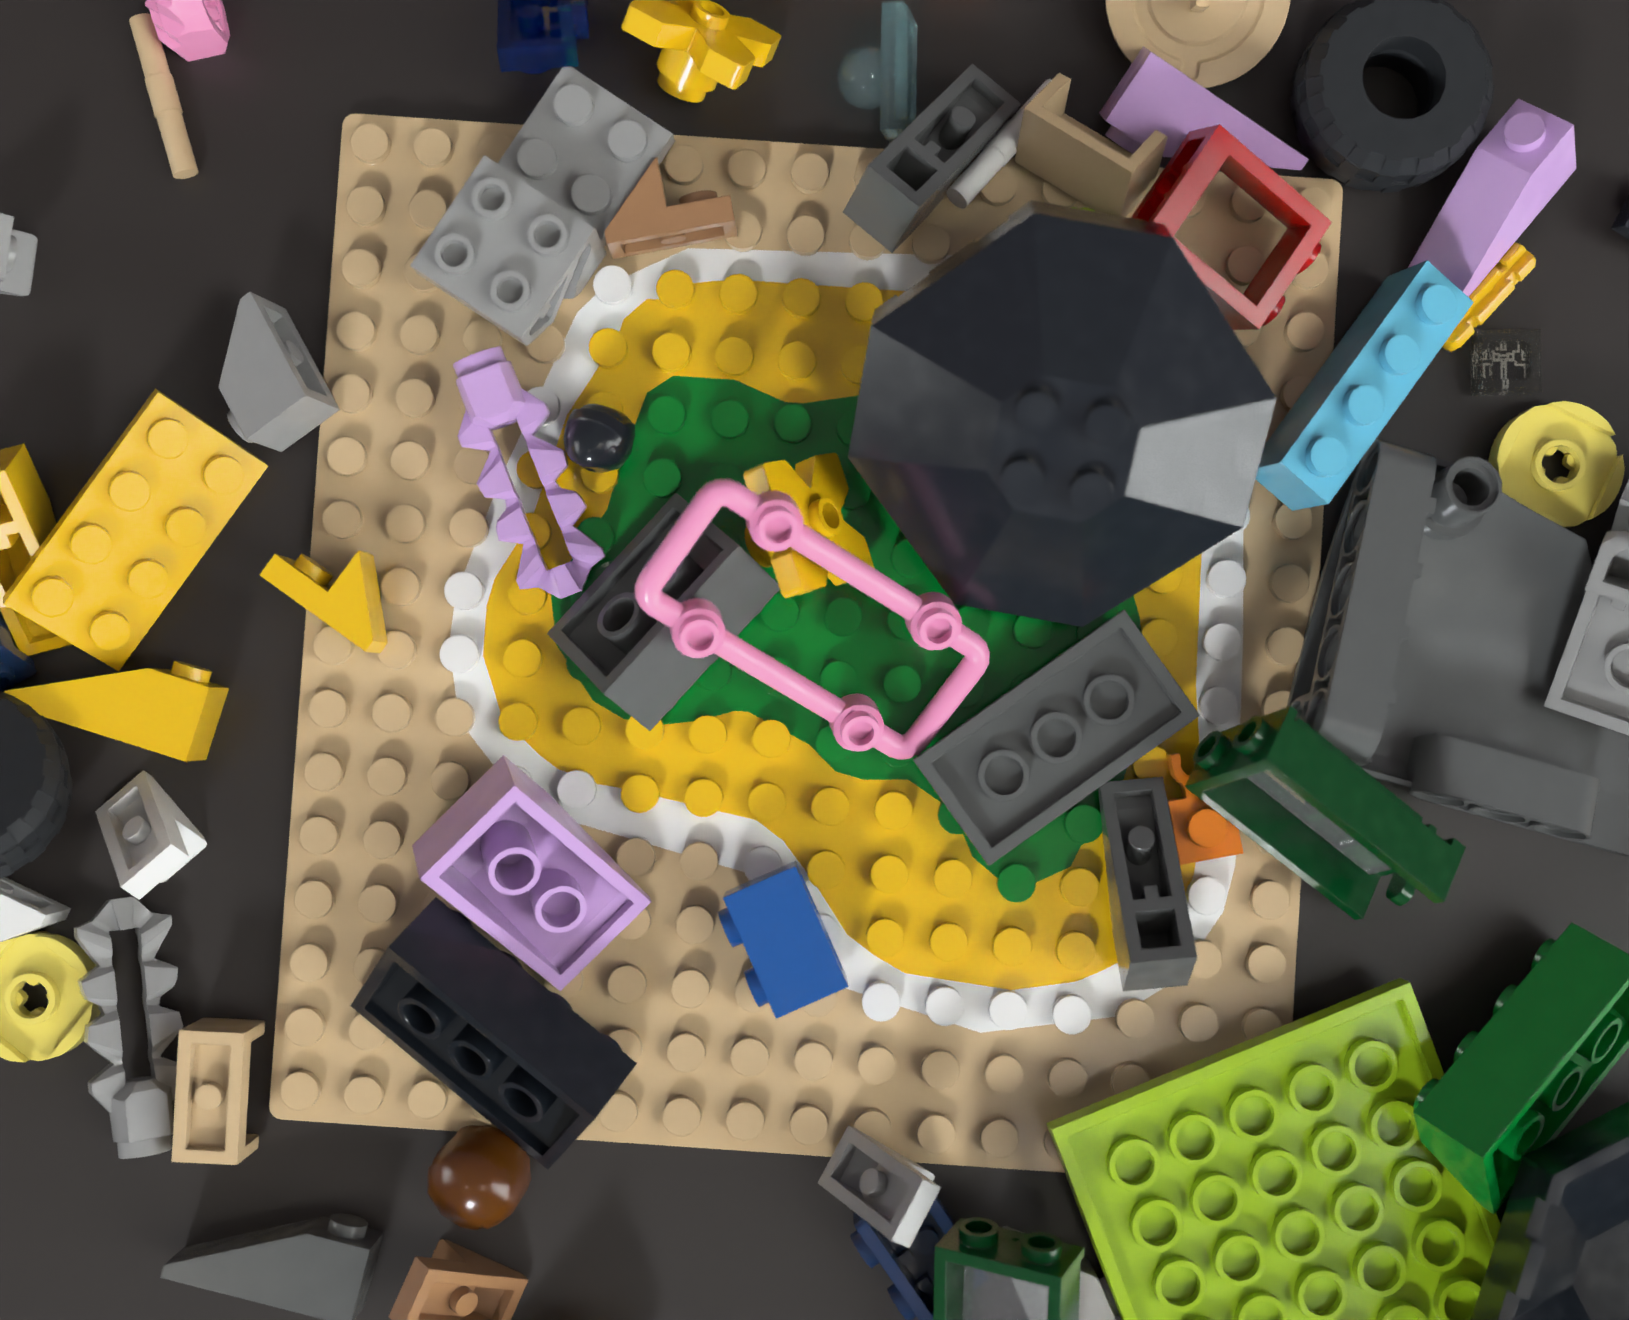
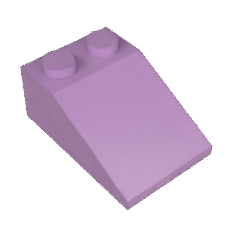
(528, 874)

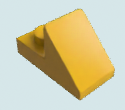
(348, 606)

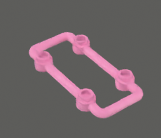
(775, 526)

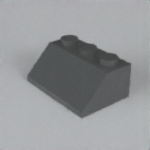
(634, 653)

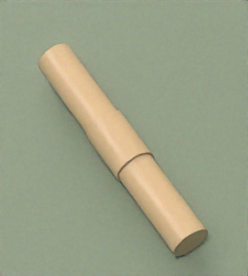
(163, 97)

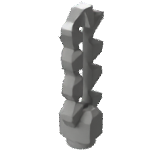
(139, 1105)

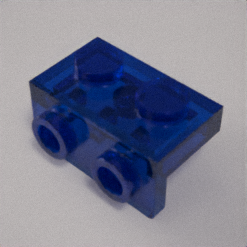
(540, 34)

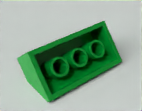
(1528, 1064)

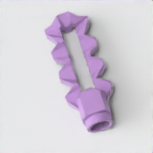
(494, 402)

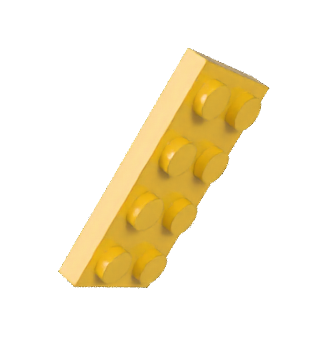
(135, 531)

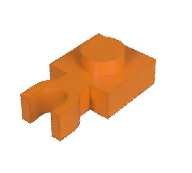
(1198, 828)

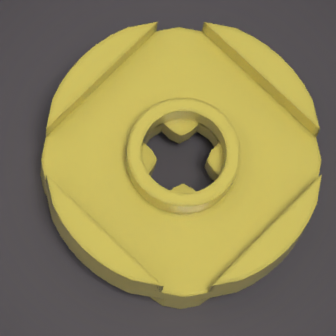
(1589, 454)
(58, 967)

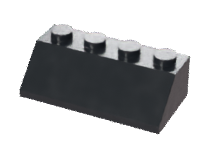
(492, 1032)

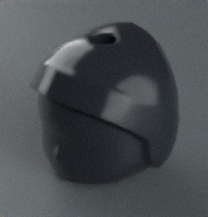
(599, 438)

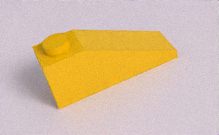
(24, 525)
(146, 707)

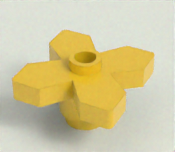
(700, 44)
(819, 492)

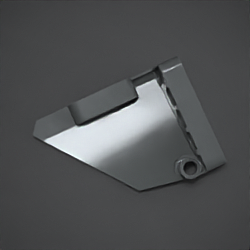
(1444, 644)

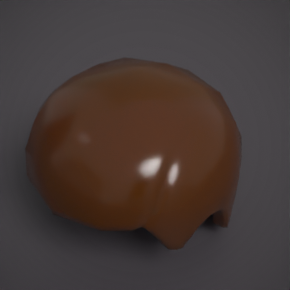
(478, 1177)

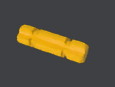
(1492, 292)

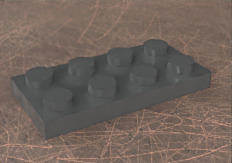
(1056, 737)

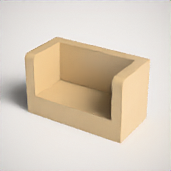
(1081, 159)
(214, 1091)

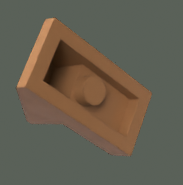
(650, 225)
(458, 1287)

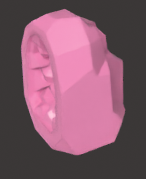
(191, 26)

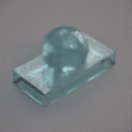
(885, 75)

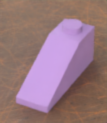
(1166, 100)
(1499, 194)

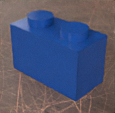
(783, 940)

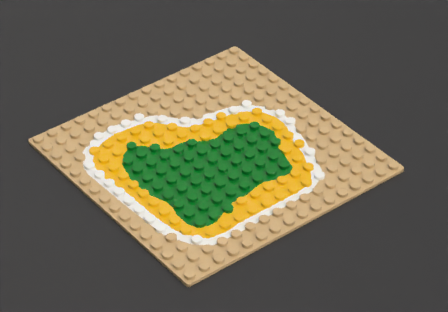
(970, 985)

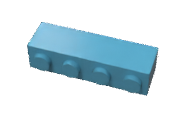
(1360, 386)

